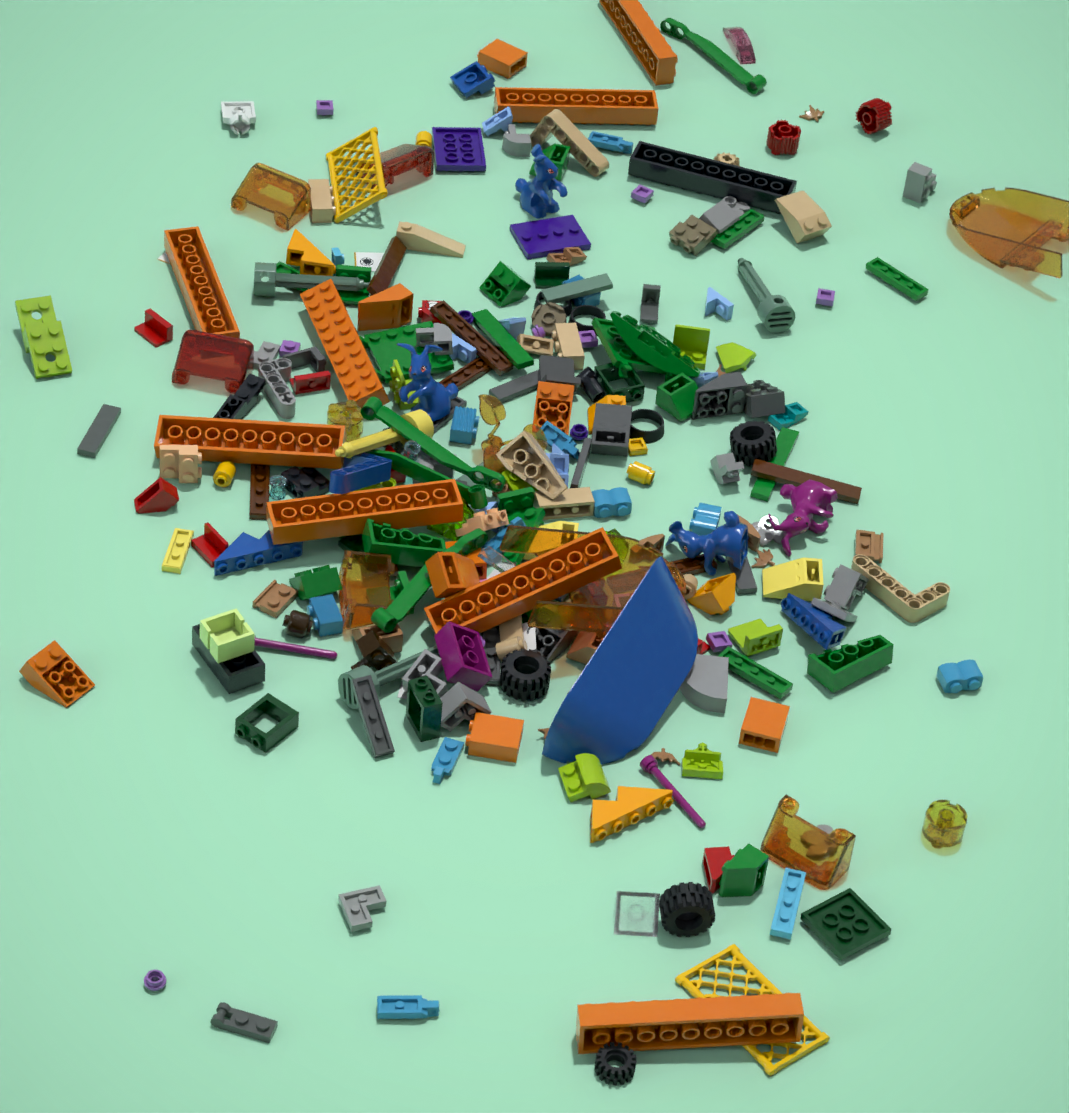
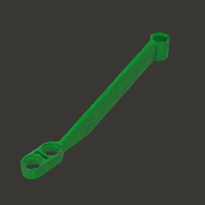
(752, 83)
(374, 409)
(473, 495)
(388, 618)

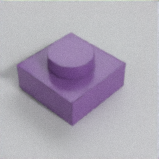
(324, 107)
(642, 193)
(825, 297)
(588, 339)
(289, 347)
(718, 641)

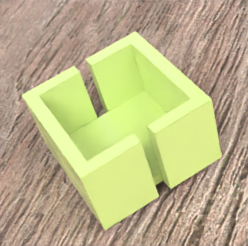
(227, 635)

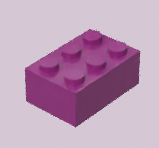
(463, 656)

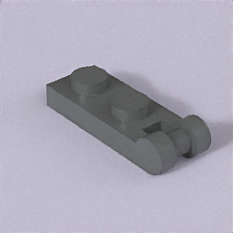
(244, 1023)

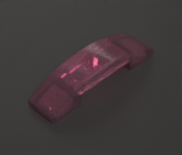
(742, 44)

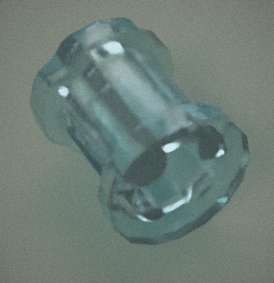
(411, 450)
(277, 487)

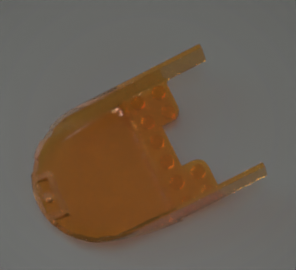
(1013, 227)
(611, 592)

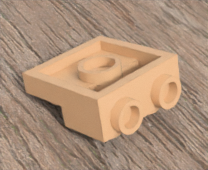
(180, 462)
(484, 521)

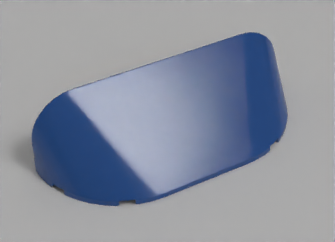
(629, 675)

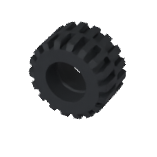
(752, 442)
(525, 675)
(687, 909)

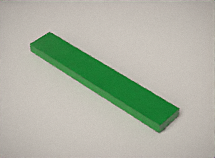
(502, 339)
(785, 442)

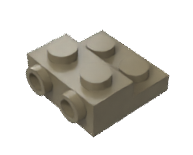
(692, 235)

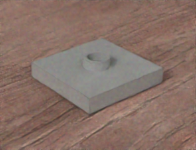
(834, 609)

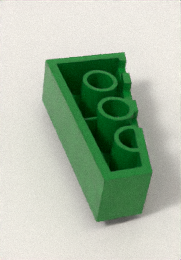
(401, 545)
(850, 663)

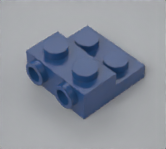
(473, 79)

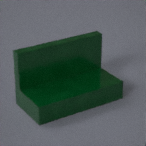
(550, 274)

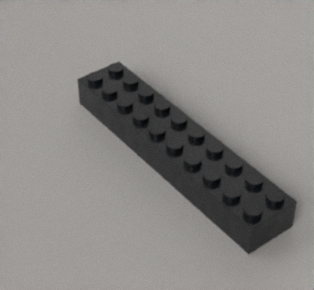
(708, 176)

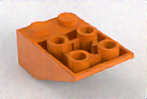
(386, 309)
(554, 405)
(451, 573)
(56, 675)

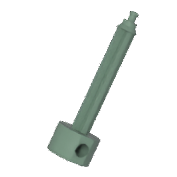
(298, 280)
(774, 309)
(379, 677)

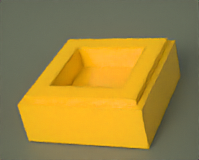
(637, 447)

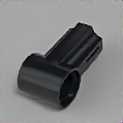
(591, 385)

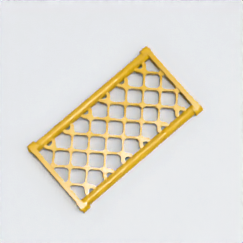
(376, 194)
(767, 987)

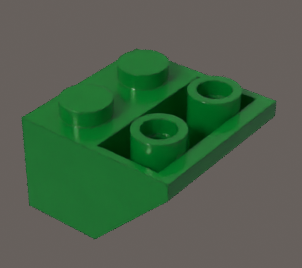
(559, 155)
(504, 285)
(677, 396)
(314, 584)
(744, 873)

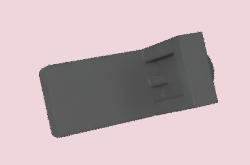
(650, 303)
(306, 357)

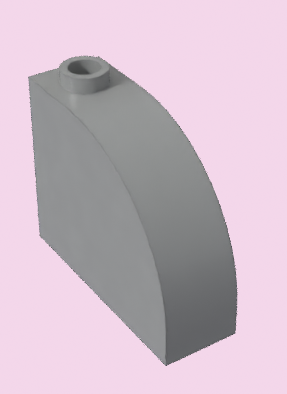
(707, 683)

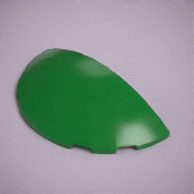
(653, 346)

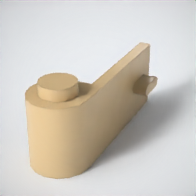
(511, 637)

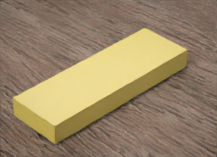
(177, 550)

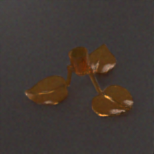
(492, 413)

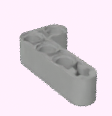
(276, 373)

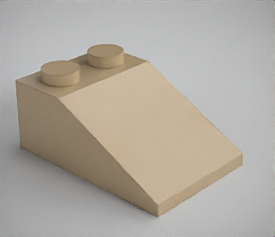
(803, 216)

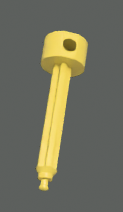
(417, 418)

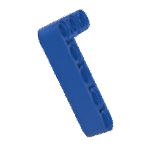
(359, 472)

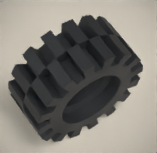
(615, 1053)

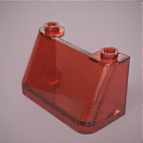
(403, 159)
(214, 358)

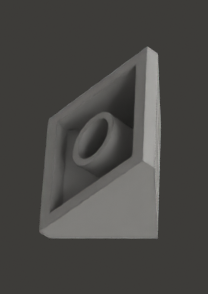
(720, 216)

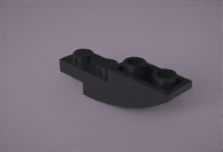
(244, 399)

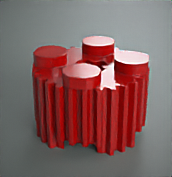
(874, 115)
(783, 138)

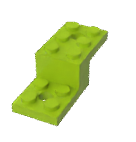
(43, 337)

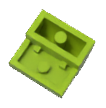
(584, 778)

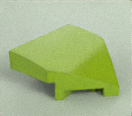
(734, 356)
(702, 763)

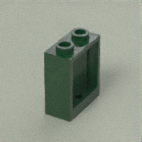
(632, 393)
(424, 708)
(281, 712)

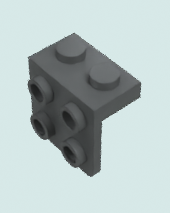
(558, 370)

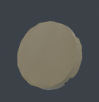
(547, 316)

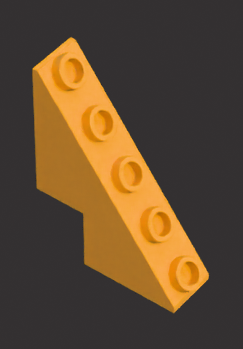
(308, 257)
(630, 807)

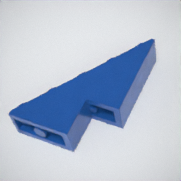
(253, 552)
(813, 621)

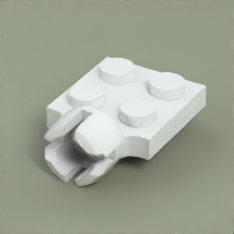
(238, 115)

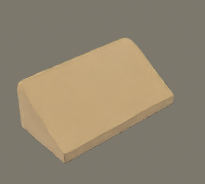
(536, 344)

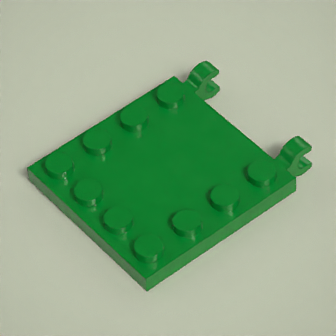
(384, 350)
(620, 353)

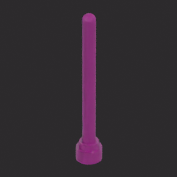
(295, 648)
(650, 766)

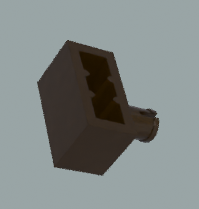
(375, 652)

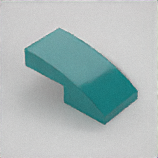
(793, 413)

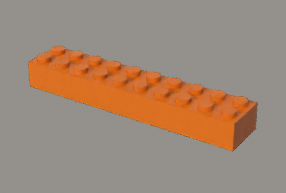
(643, 39)
(579, 105)
(199, 282)
(343, 344)
(254, 440)
(347, 513)
(521, 586)
(690, 1022)

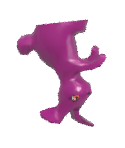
(807, 500)

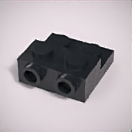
(305, 482)

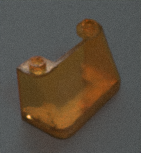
(274, 192)
(364, 586)
(806, 848)

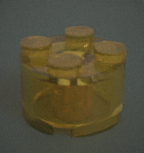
(348, 415)
(944, 824)

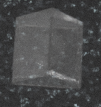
(636, 913)

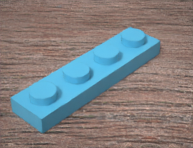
(787, 903)

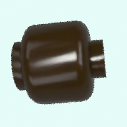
(297, 624)

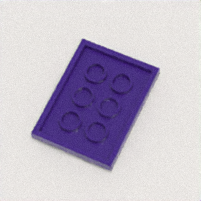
(458, 149)
(549, 236)

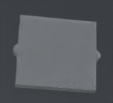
(495, 559)

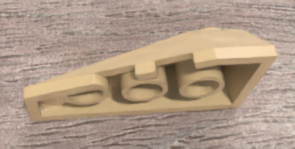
(425, 240)
(530, 463)

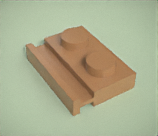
(869, 544)
(275, 598)

